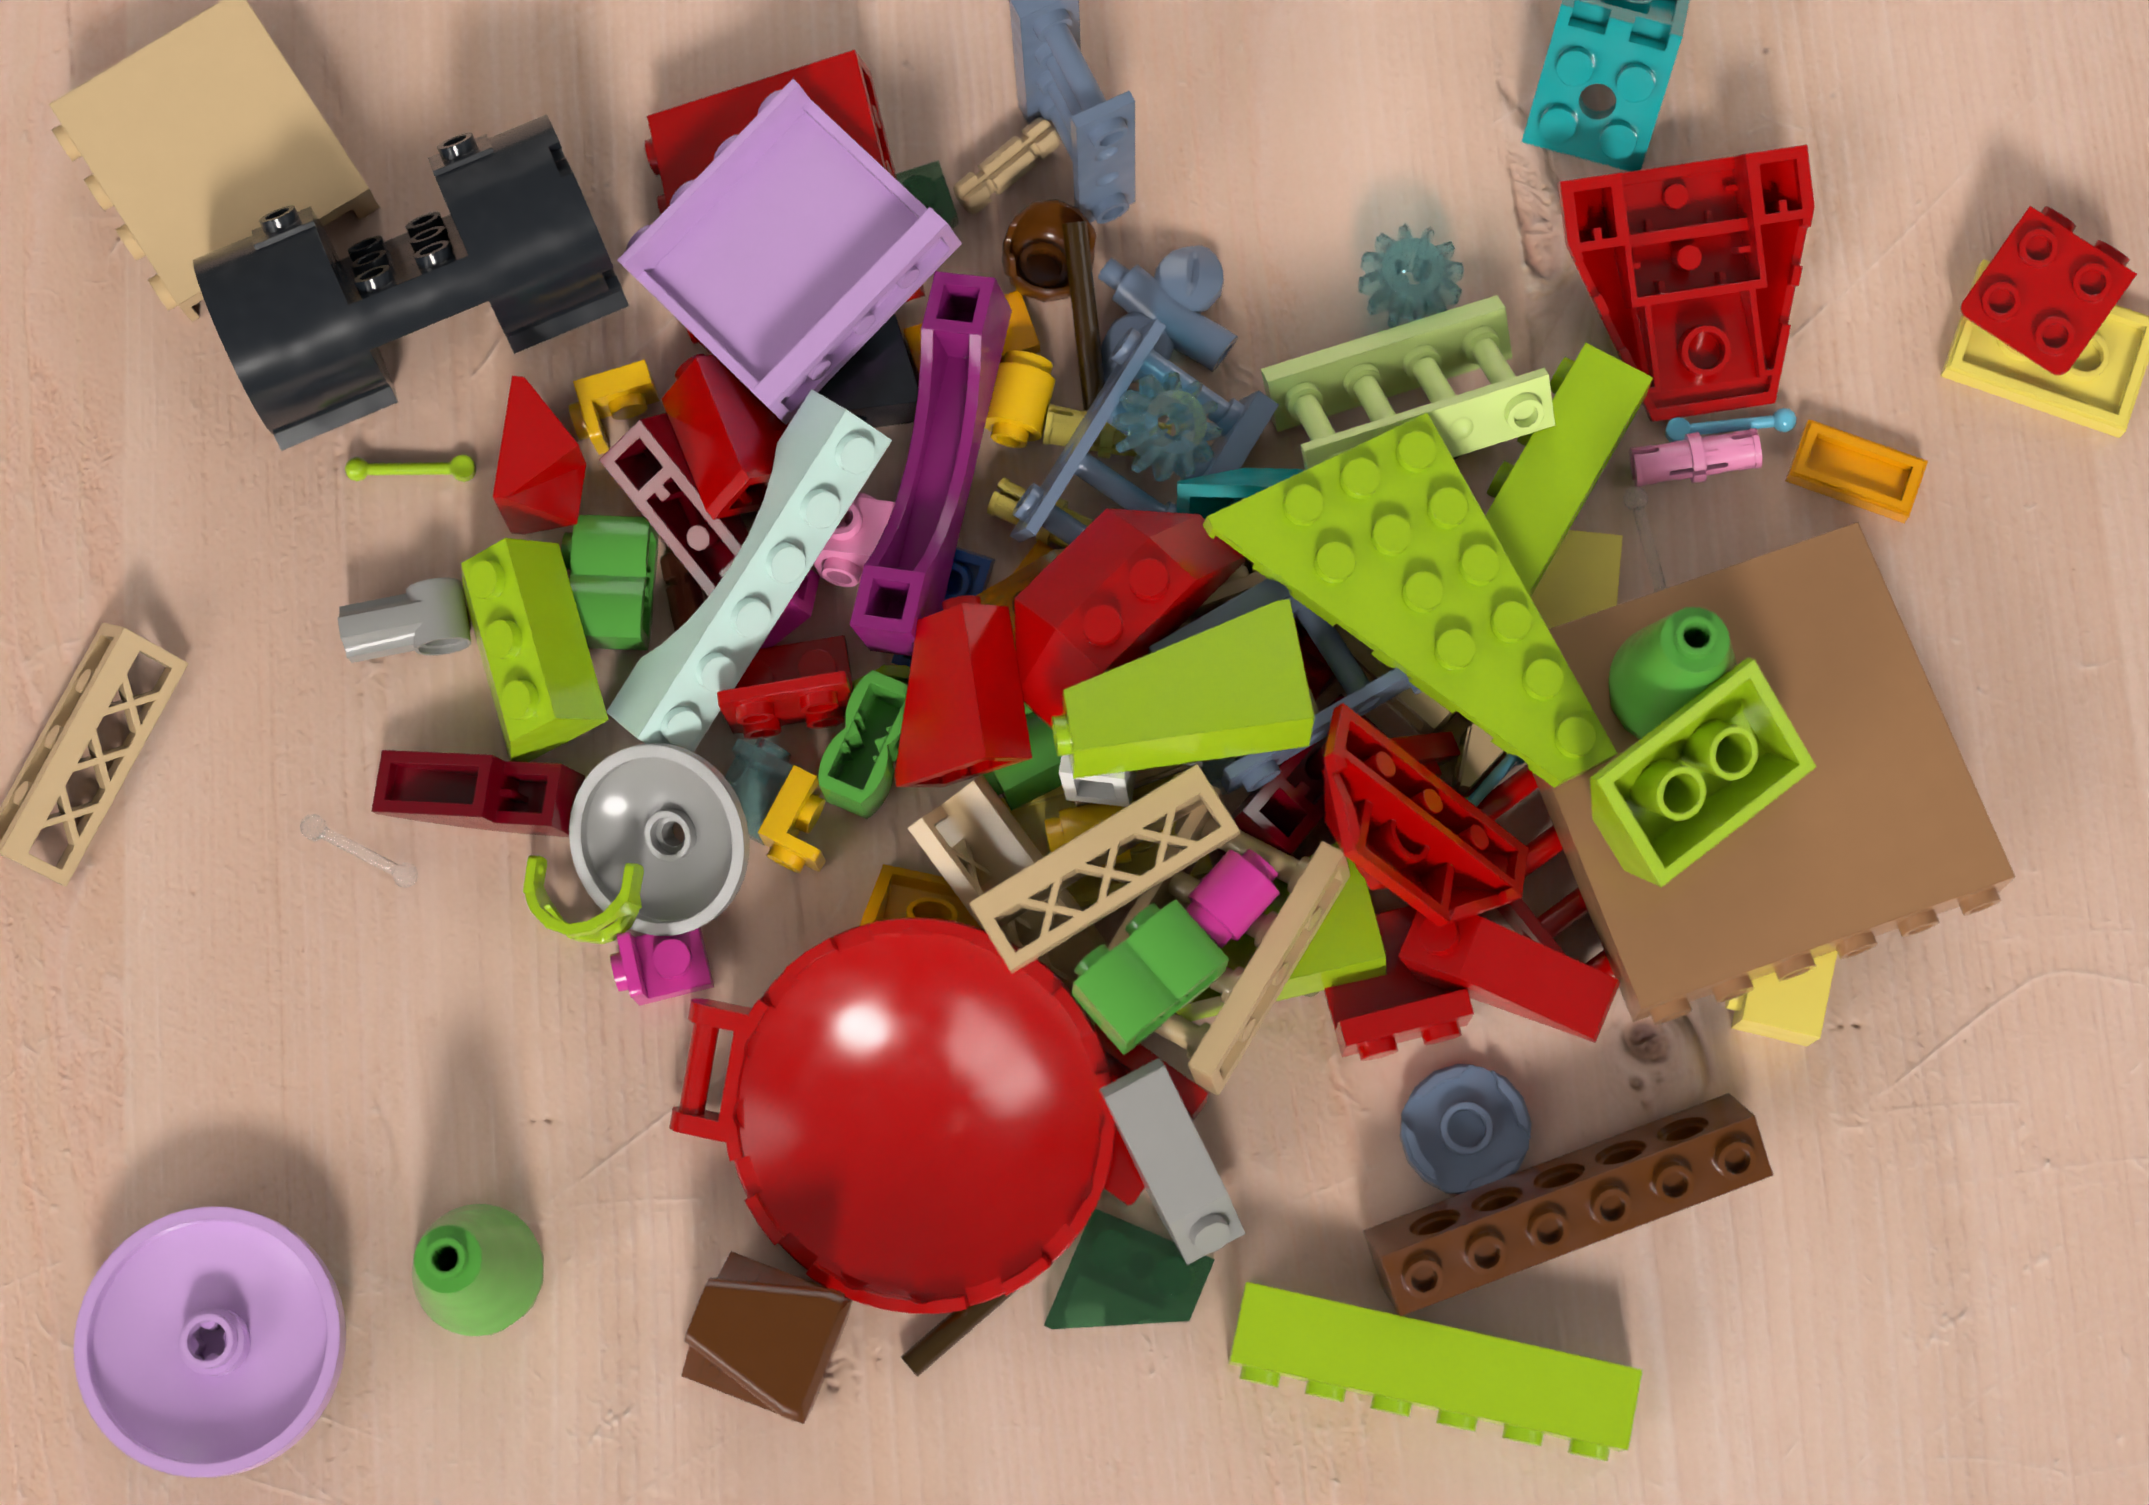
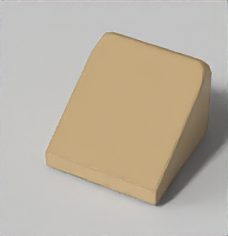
(1475, 759)

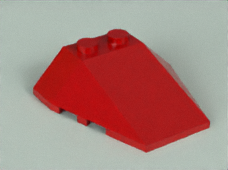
(1696, 272)

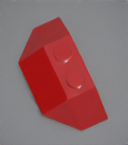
(1112, 598)
(1415, 827)

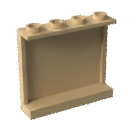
(203, 144)

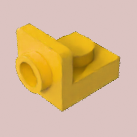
(613, 393)
(794, 811)

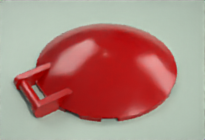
(910, 1114)

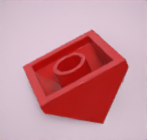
(537, 466)

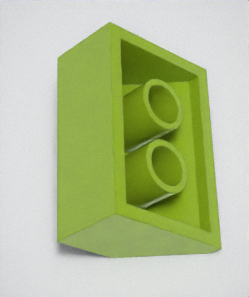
(532, 646)
(1698, 776)

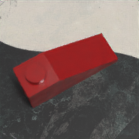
(1510, 973)

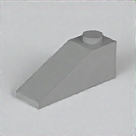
(1172, 1161)

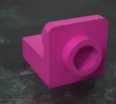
(661, 966)

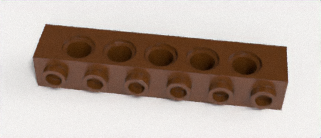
(1567, 1203)

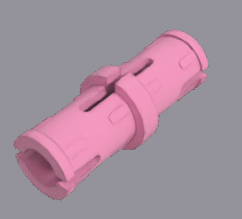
(1695, 457)

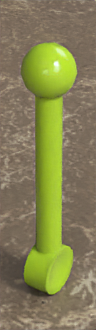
(461, 467)

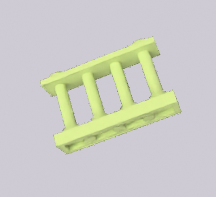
(1409, 358)

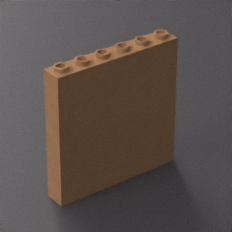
(1843, 855)

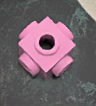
(853, 541)

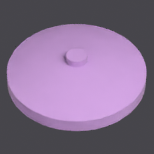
(209, 1342)

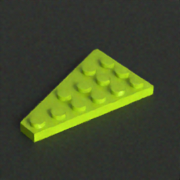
(1415, 573)

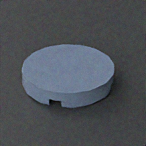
(1464, 1128)

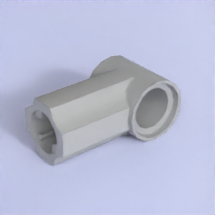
(423, 620)

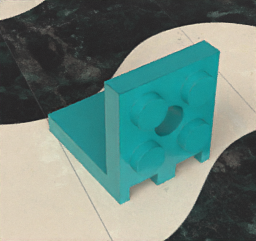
(1615, 45)

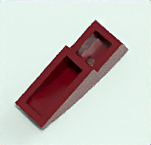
(476, 792)

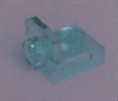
(757, 779)

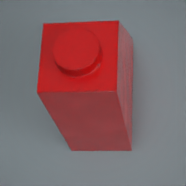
(723, 435)
(962, 697)

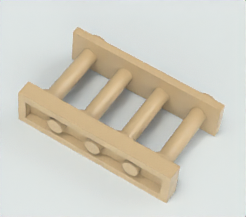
(1278, 937)

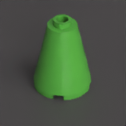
(1667, 667)
(477, 1270)

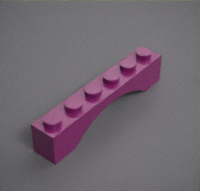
(957, 377)

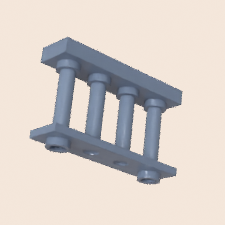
(1061, 88)
(1240, 421)
(1362, 695)

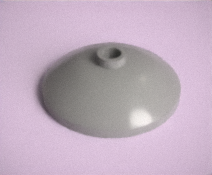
(629, 816)

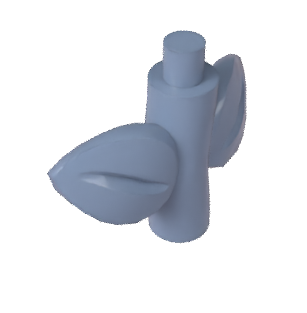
(1181, 288)

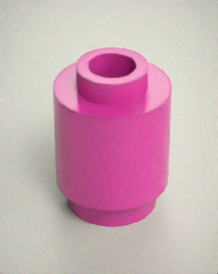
(1233, 896)

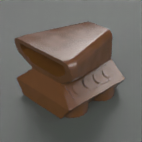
(765, 1336)

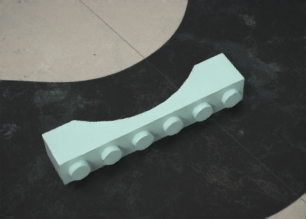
(812, 484)

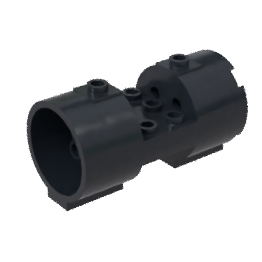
(312, 324)

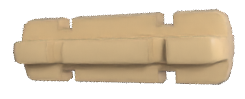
(1006, 165)

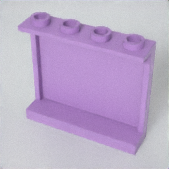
(788, 251)

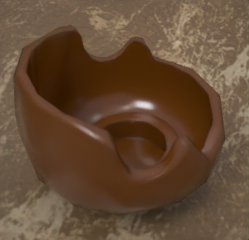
(1036, 251)

